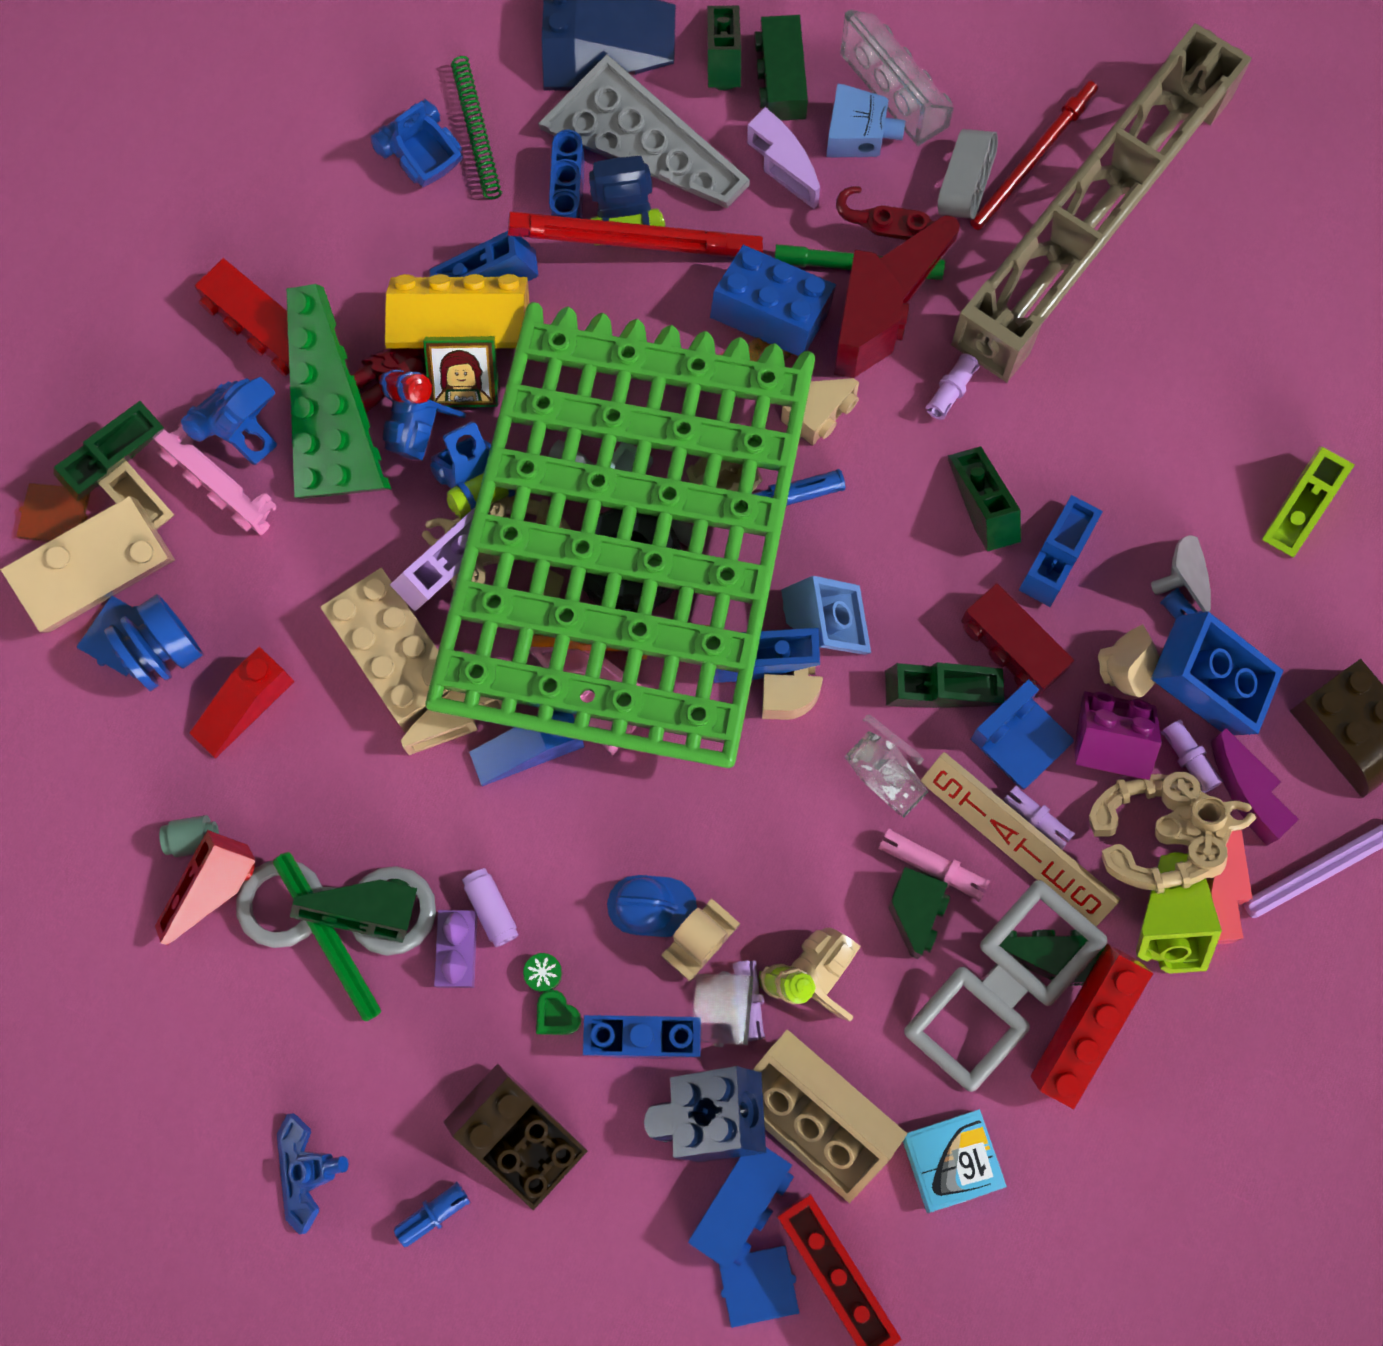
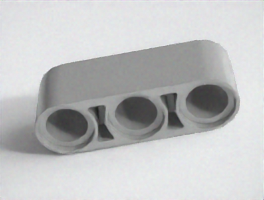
(967, 173)

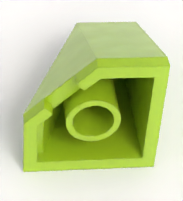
(1179, 924)

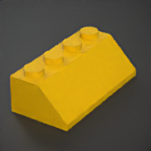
(454, 308)

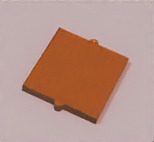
(50, 512)

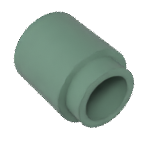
(184, 835)

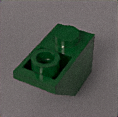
(915, 907)

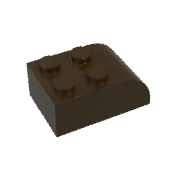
(1348, 725)

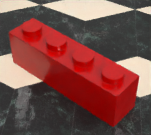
(247, 311)
(1090, 1026)
(837, 1274)

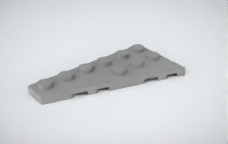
(626, 120)

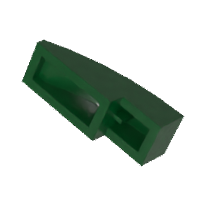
(107, 450)
(943, 686)

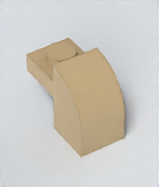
(790, 695)

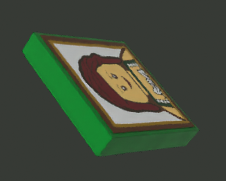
(462, 371)

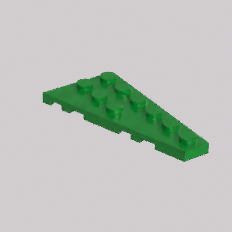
(327, 412)

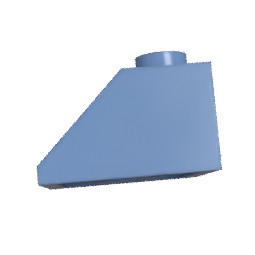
(832, 608)

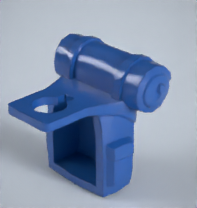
(420, 143)
(229, 413)

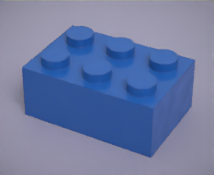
(772, 300)
(1217, 674)

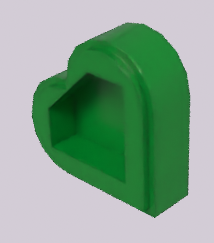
(555, 1016)

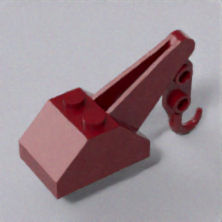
(883, 286)

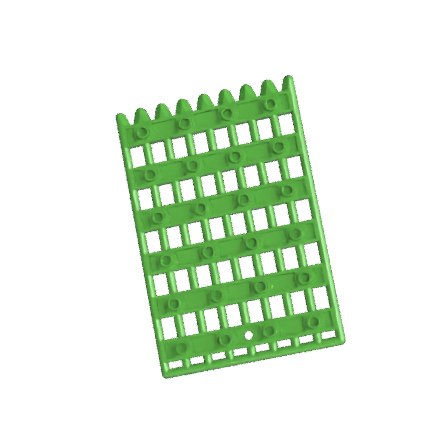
(619, 557)

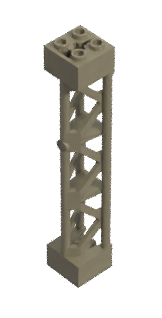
(1195, 88)

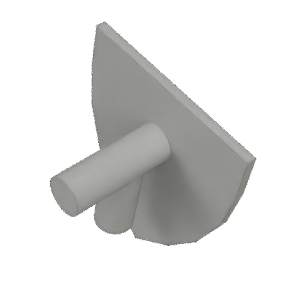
(1189, 571)

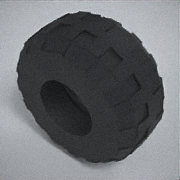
(629, 591)

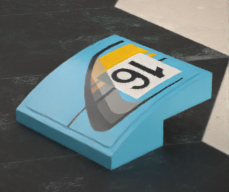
(953, 1161)

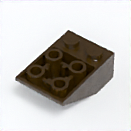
(514, 1137)

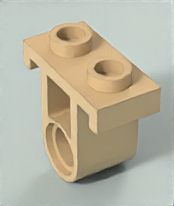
(699, 939)

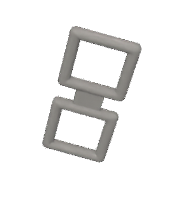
(1005, 985)

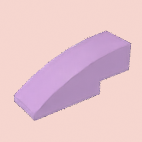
(784, 156)

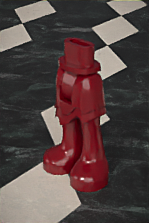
(388, 359)

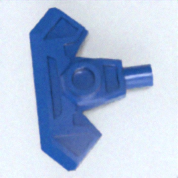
(302, 1172)

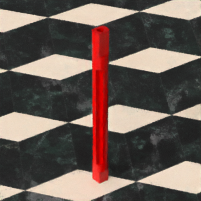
(629, 235)

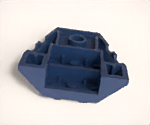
(583, 32)

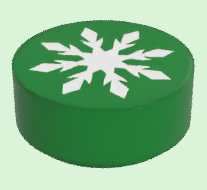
(542, 972)

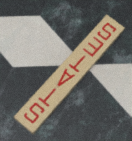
(1019, 839)

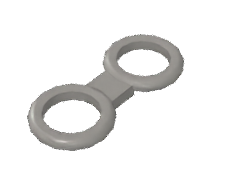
(301, 931)

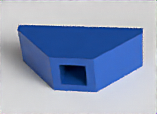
(642, 1036)

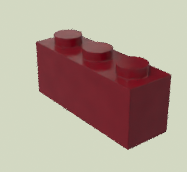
(1015, 639)

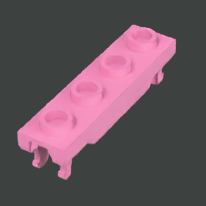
(222, 489)

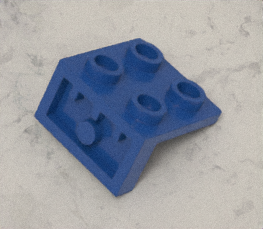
(1022, 737)

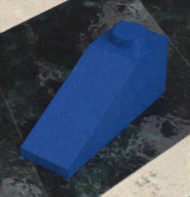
(493, 259)
(781, 653)
(521, 750)

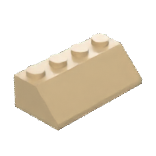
(824, 1118)

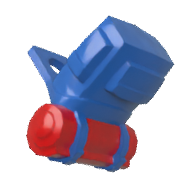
(412, 412)

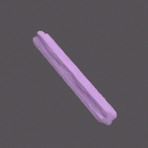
(1315, 872)

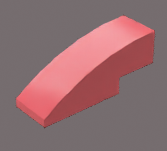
(1231, 890)

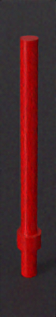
(1070, 112)

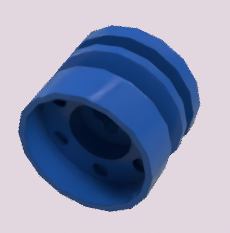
(153, 643)

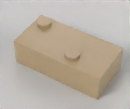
(87, 564)

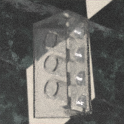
(894, 74)

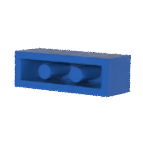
(741, 1207)

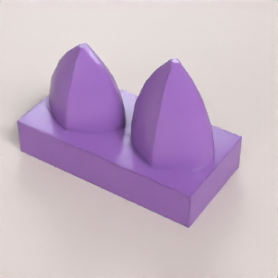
(456, 949)

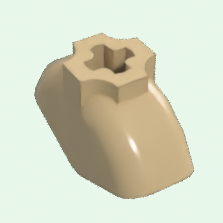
(1130, 662)

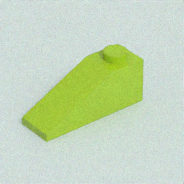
(1307, 500)

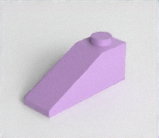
(434, 567)

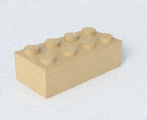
(386, 644)

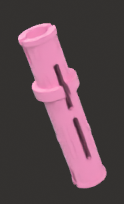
(934, 865)

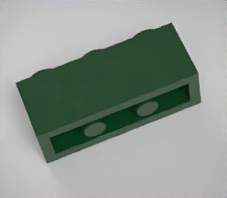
(782, 67)

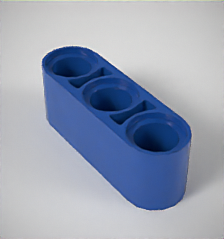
(567, 167)

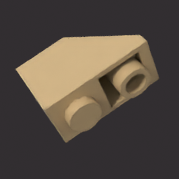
(824, 405)

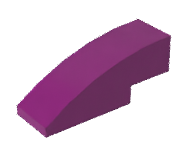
(1253, 784)

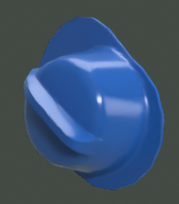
(650, 905)

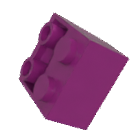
(1117, 735)

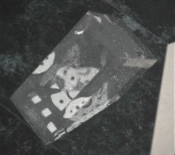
(886, 773)

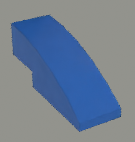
(1060, 551)

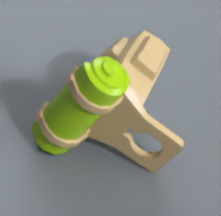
(814, 973)

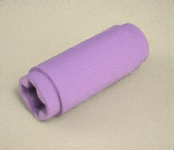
(490, 907)

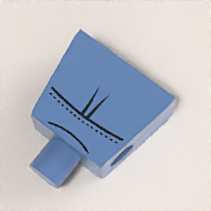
(860, 124)

